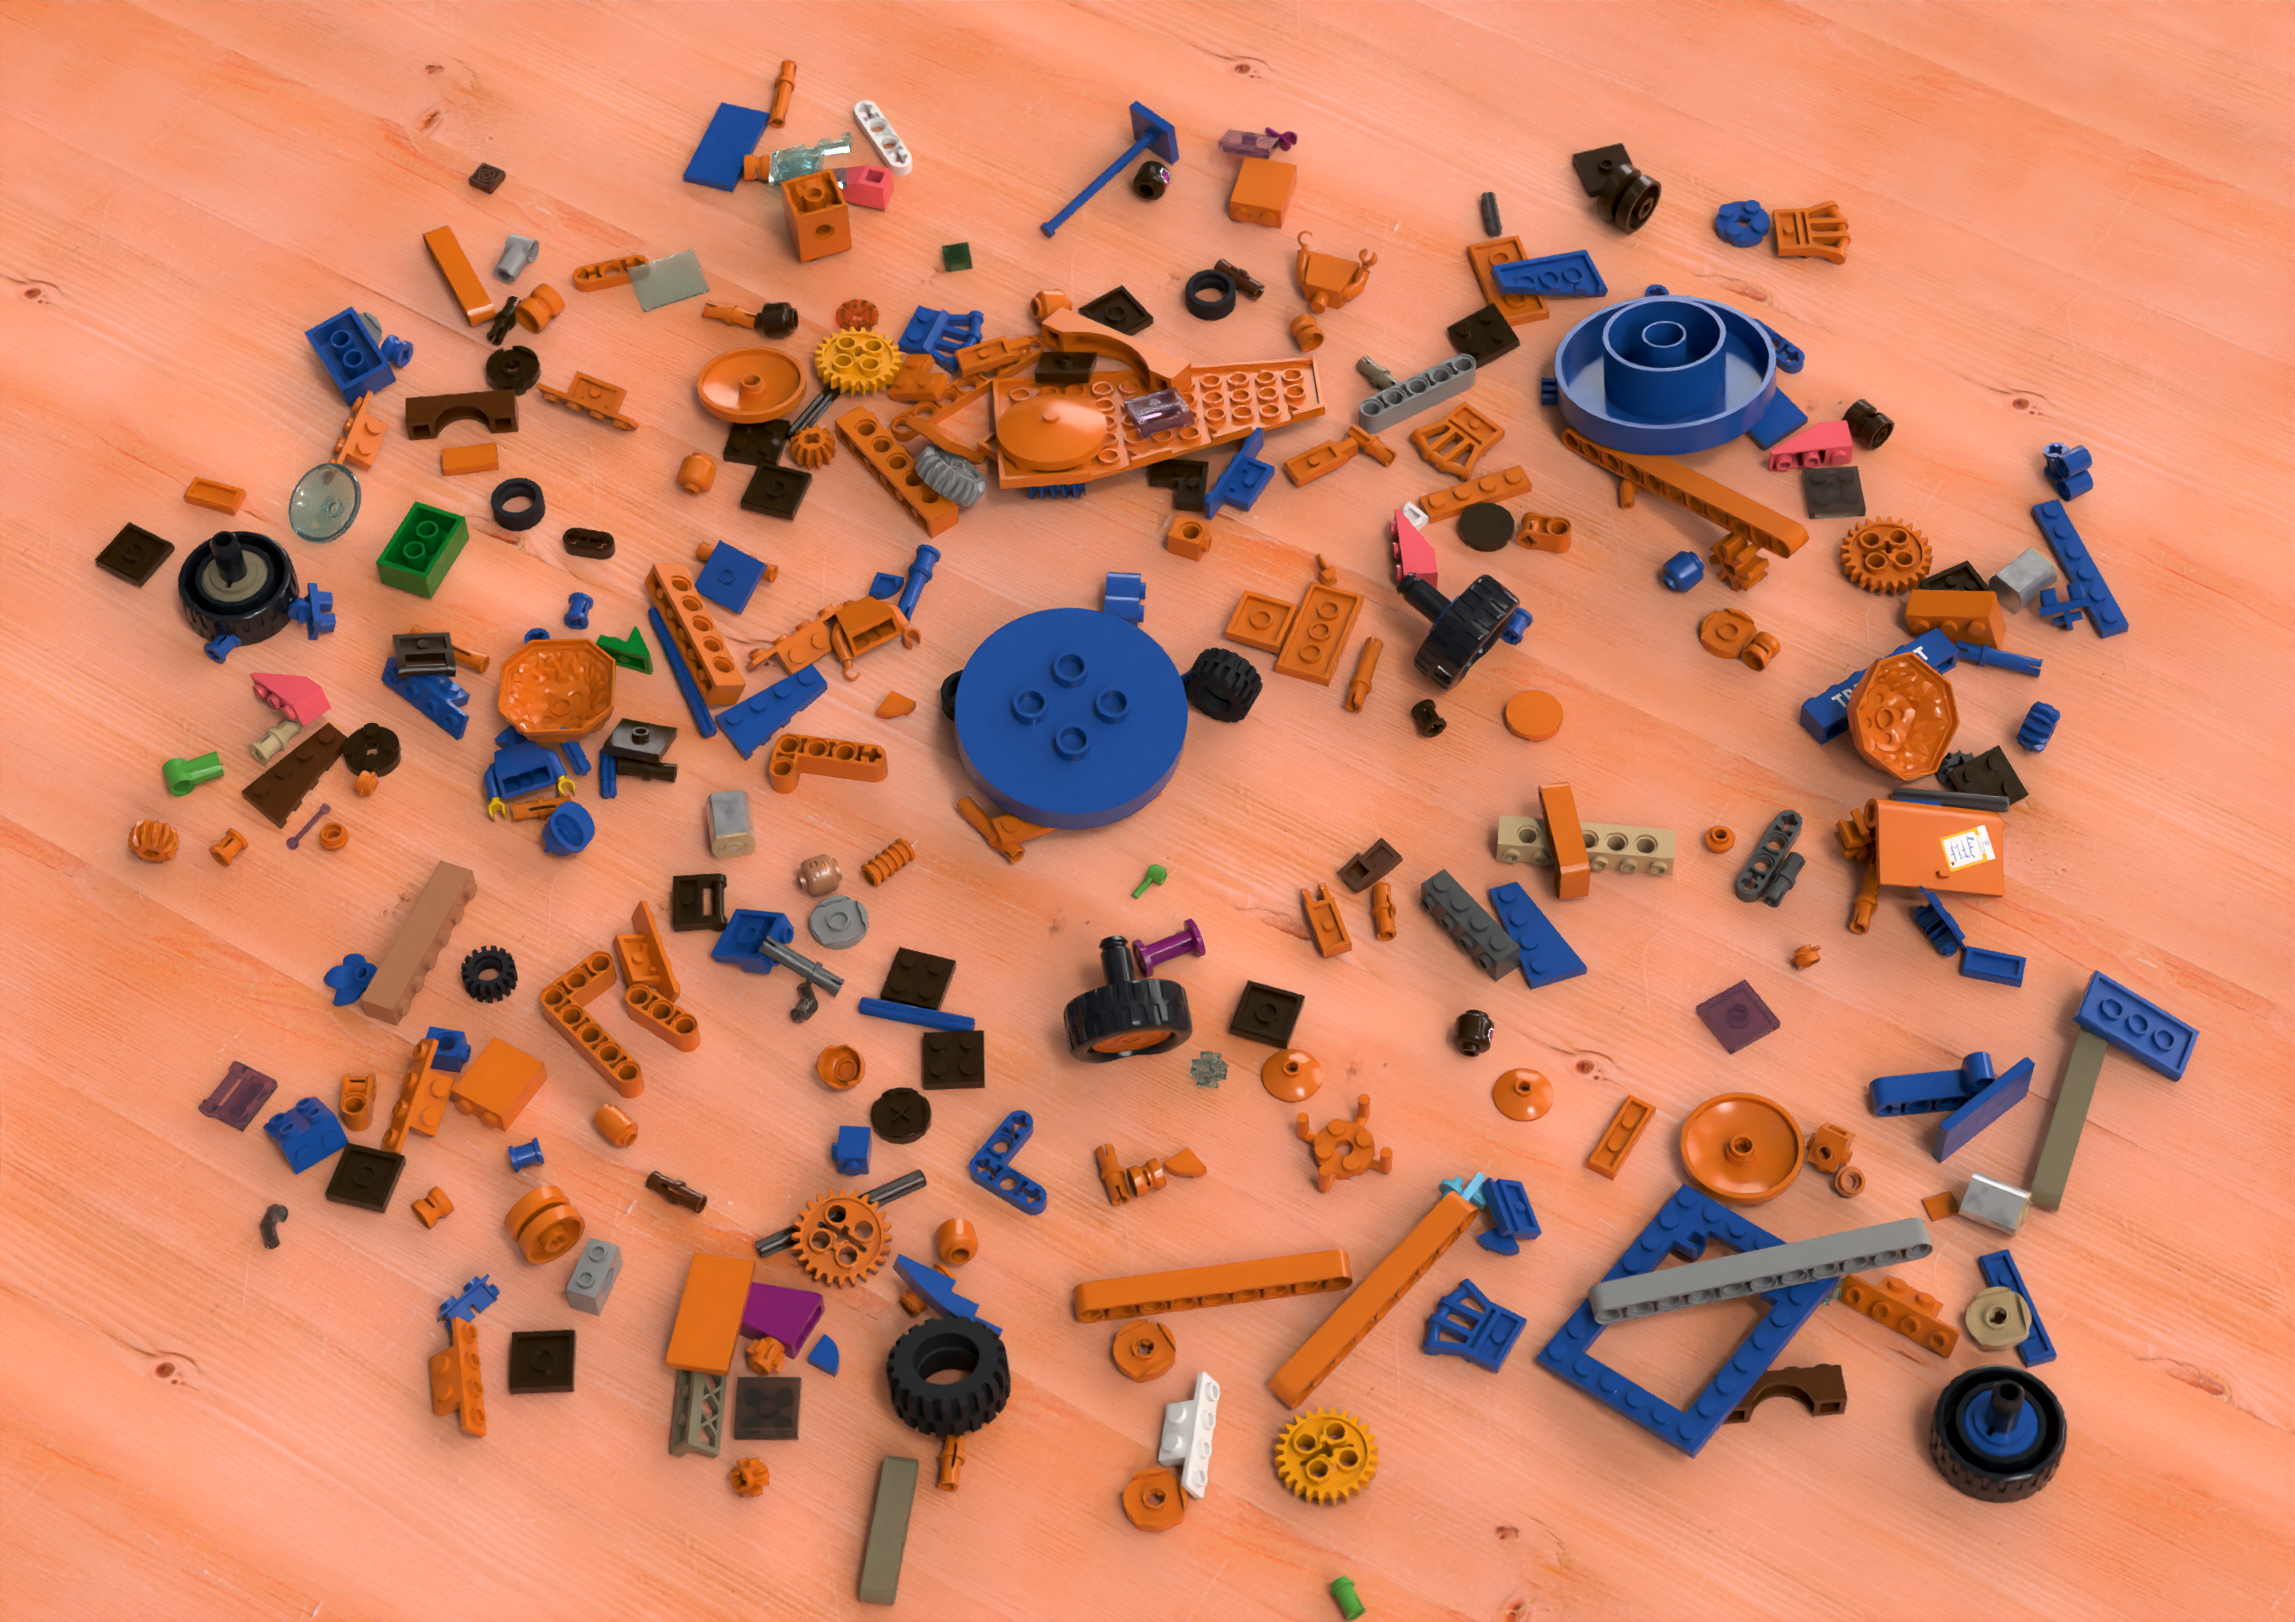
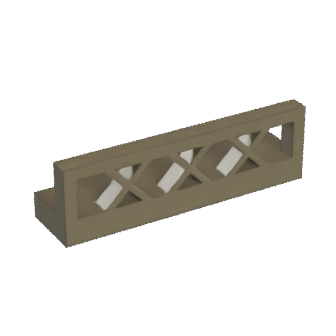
(691, 1417)

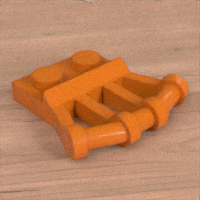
(1795, 237)
(1469, 428)

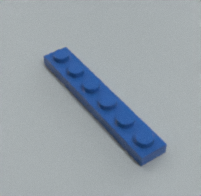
(2079, 567)

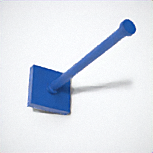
(1149, 132)

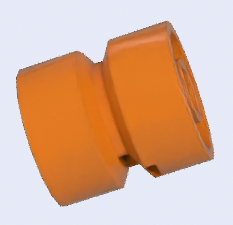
(539, 308)

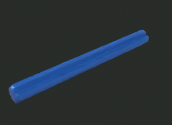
(684, 678)

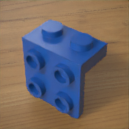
(306, 1133)

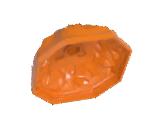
(555, 687)
(1903, 716)

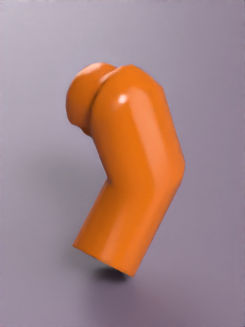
(1627, 492)

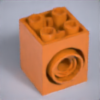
(816, 215)

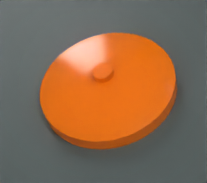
(751, 384)
(1051, 432)
(1742, 1148)

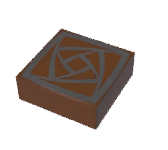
(487, 178)

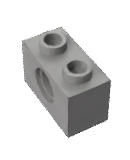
(594, 1276)

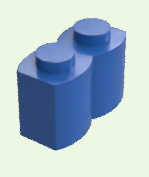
(1124, 596)

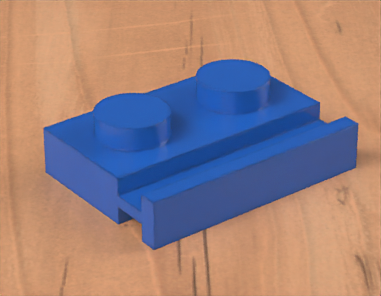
(1511, 1208)

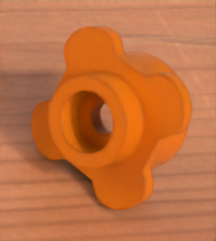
(1806, 956)

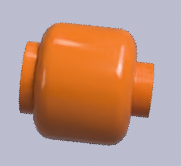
(1047, 302)
(696, 473)
(956, 1241)

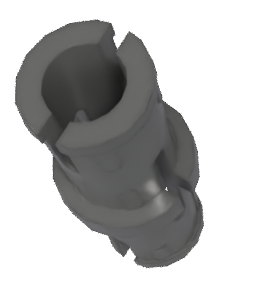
(1783, 879)

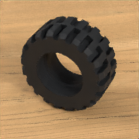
(956, 1405)

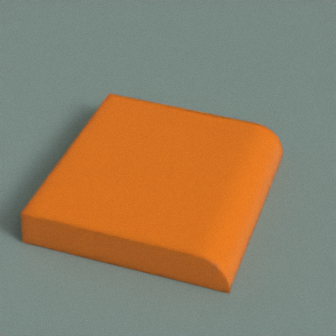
(1941, 1206)

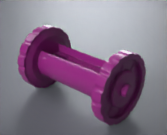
(1168, 948)

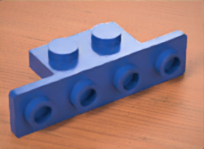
(1242, 480)
(433, 696)

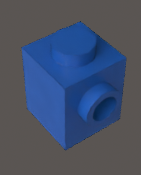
(853, 1150)

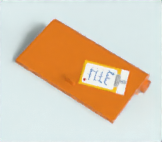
(1931, 839)

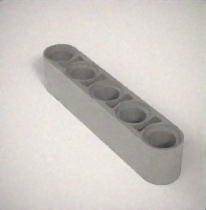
(1417, 393)

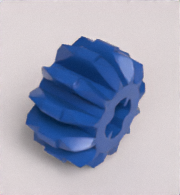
(2038, 726)

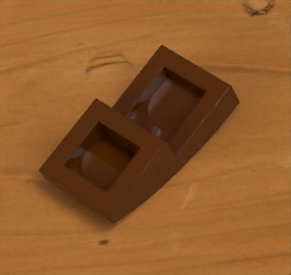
(1371, 866)

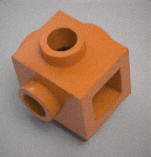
(1830, 1148)

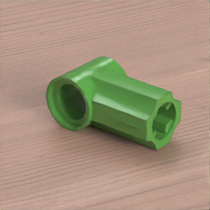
(184, 775)

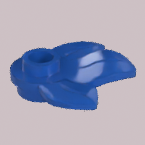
(350, 978)

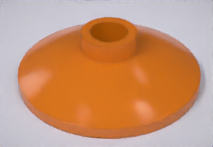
(1292, 1085)
(1519, 1104)

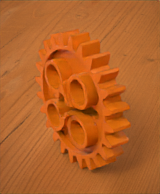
(1886, 555)
(857, 1214)

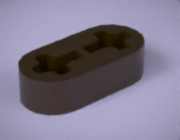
(588, 543)

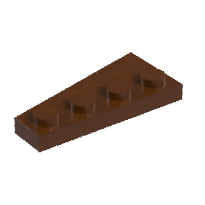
(288, 781)

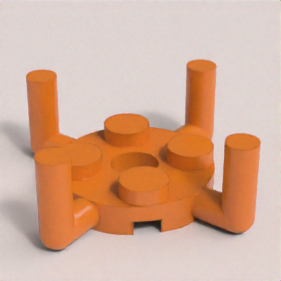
(1349, 1134)

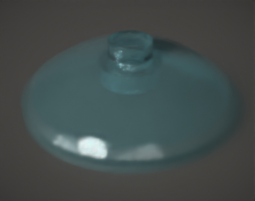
(325, 503)

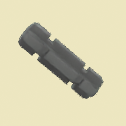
(1491, 214)

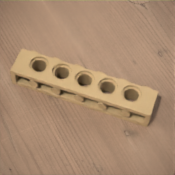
(1601, 843)

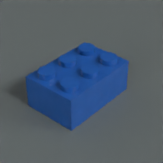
(350, 355)

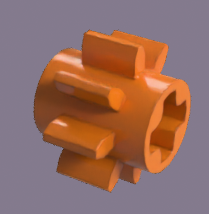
(766, 1356)
(749, 1477)

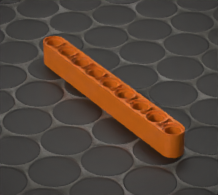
(1212, 1286)
(1373, 1299)

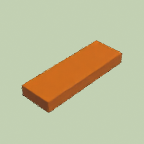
(1621, 1137)

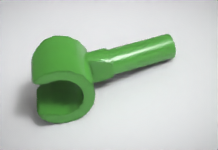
(1154, 874)

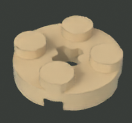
(2014, 1327)

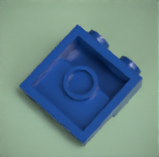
(744, 936)

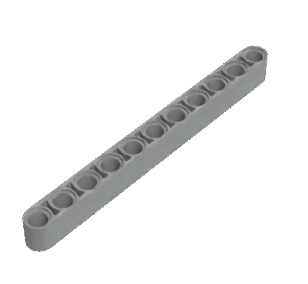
(1759, 1270)

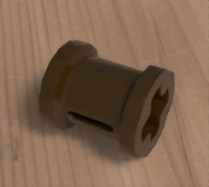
(1428, 718)

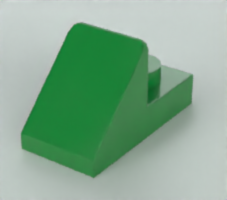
(628, 654)

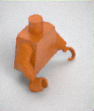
(1330, 279)
(867, 625)

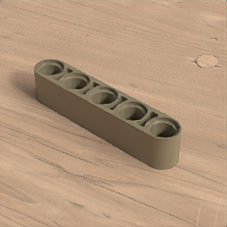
(889, 1530)

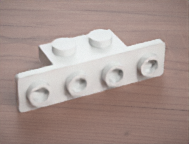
(1189, 1434)

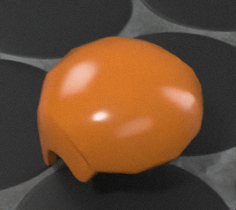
(840, 1067)

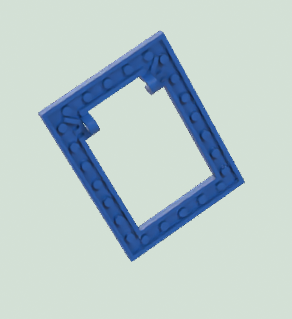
(1682, 1219)

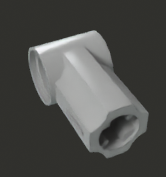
(516, 254)

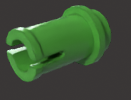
(1343, 1590)

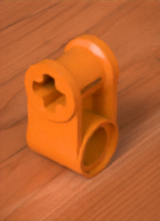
(1547, 533)
(358, 1097)

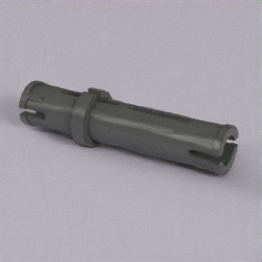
(799, 964)

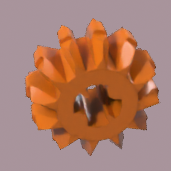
(813, 447)
(153, 841)

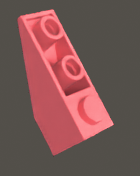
(869, 186)
(1819, 446)
(1412, 551)
(294, 695)

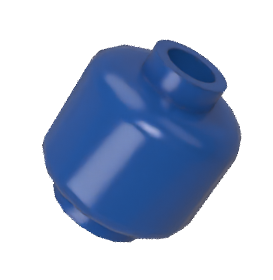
(1683, 571)

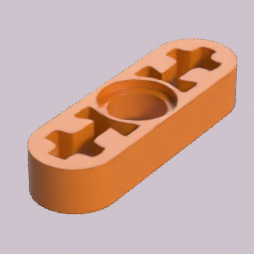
(592, 270)

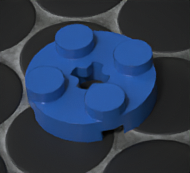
(1746, 212)

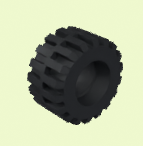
(1222, 685)

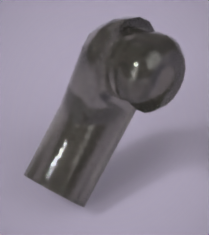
(806, 1006)
(269, 1222)

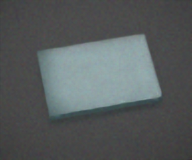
(668, 280)

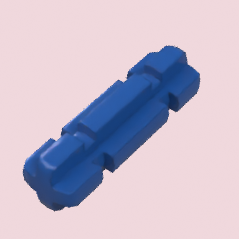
(576, 757)
(607, 775)

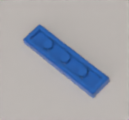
(2001, 1271)

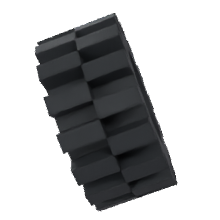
(487, 960)

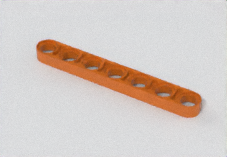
(960, 397)

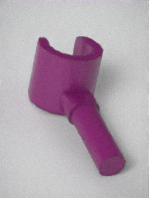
(1286, 138)

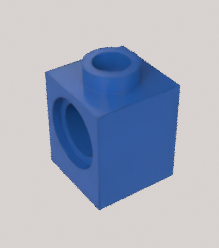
(453, 1040)

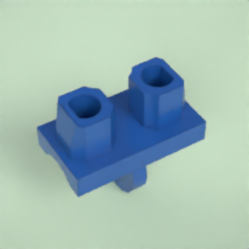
(2077, 599)
(310, 611)

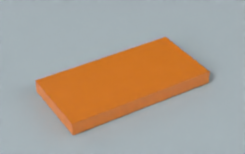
(1515, 308)
(1319, 634)
(710, 1314)

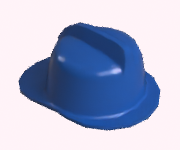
(568, 829)

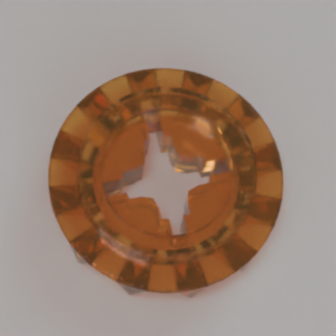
(857, 308)

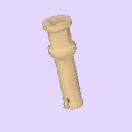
(274, 740)

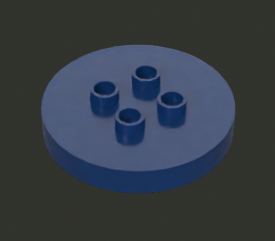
(1665, 375)
(1070, 718)

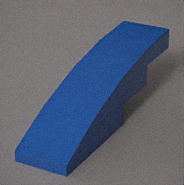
(936, 1291)

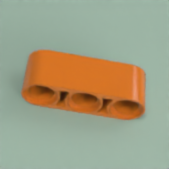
(656, 1007)

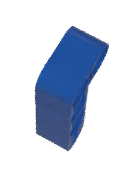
(1932, 1090)

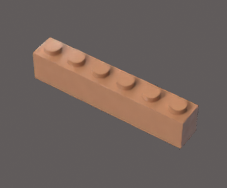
(419, 943)

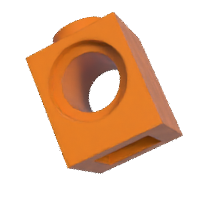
(1189, 538)

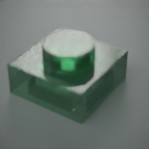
(957, 257)

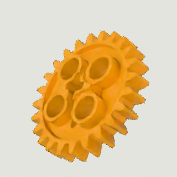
(857, 361)
(1326, 1456)

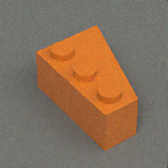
(1958, 615)

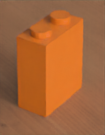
(1263, 192)
(499, 1084)

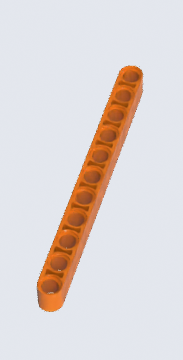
(1696, 494)

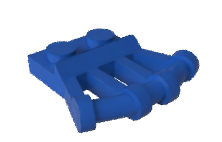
(929, 326)
(1488, 1342)

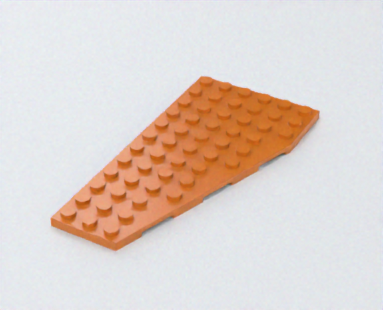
(1224, 399)

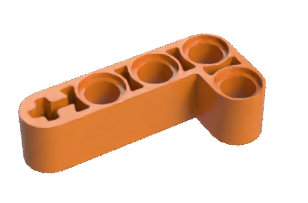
(824, 757)
(1565, 840)

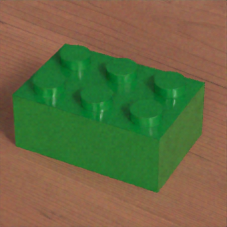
(422, 550)

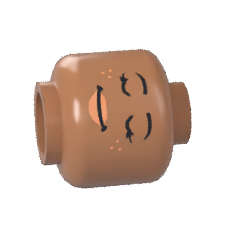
(819, 875)

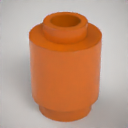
(616, 1125)

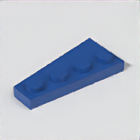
(1551, 275)
(761, 715)
(1543, 951)

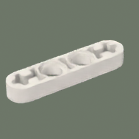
(884, 137)

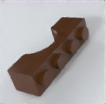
(431, 414)
(1817, 1388)

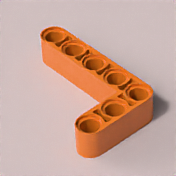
(586, 1029)

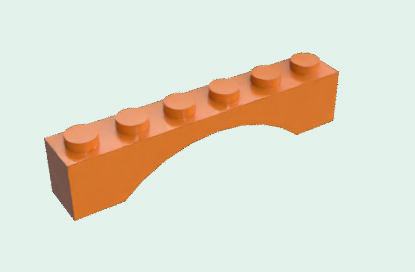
(1075, 333)

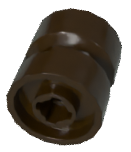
(1868, 425)

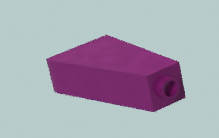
(781, 1314)

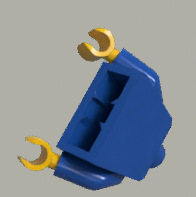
(522, 770)

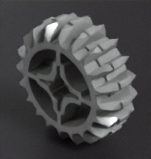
(950, 475)

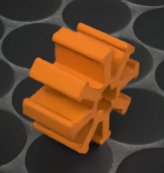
(1738, 562)
(1855, 837)

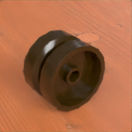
(1628, 198)

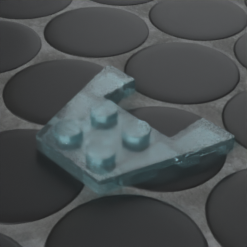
(803, 161)

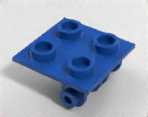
(1939, 925)

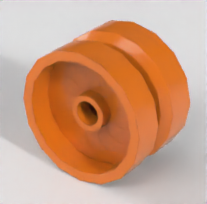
(544, 1224)

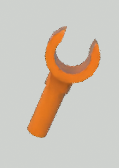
(1327, 576)

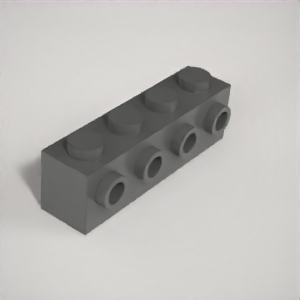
(1470, 925)

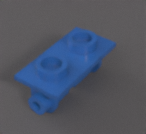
(476, 1294)

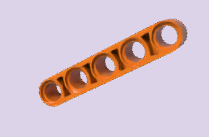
(459, 276)

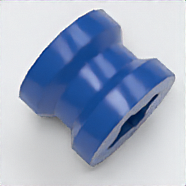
(397, 351)

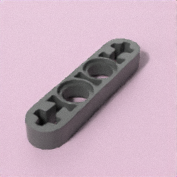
(1769, 856)

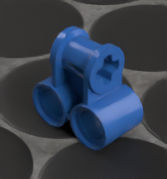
(2068, 469)

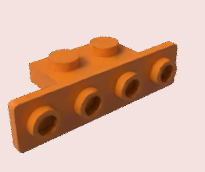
(593, 395)
(362, 436)
(802, 647)
(644, 955)
(421, 1100)
(1902, 1310)
(458, 1379)

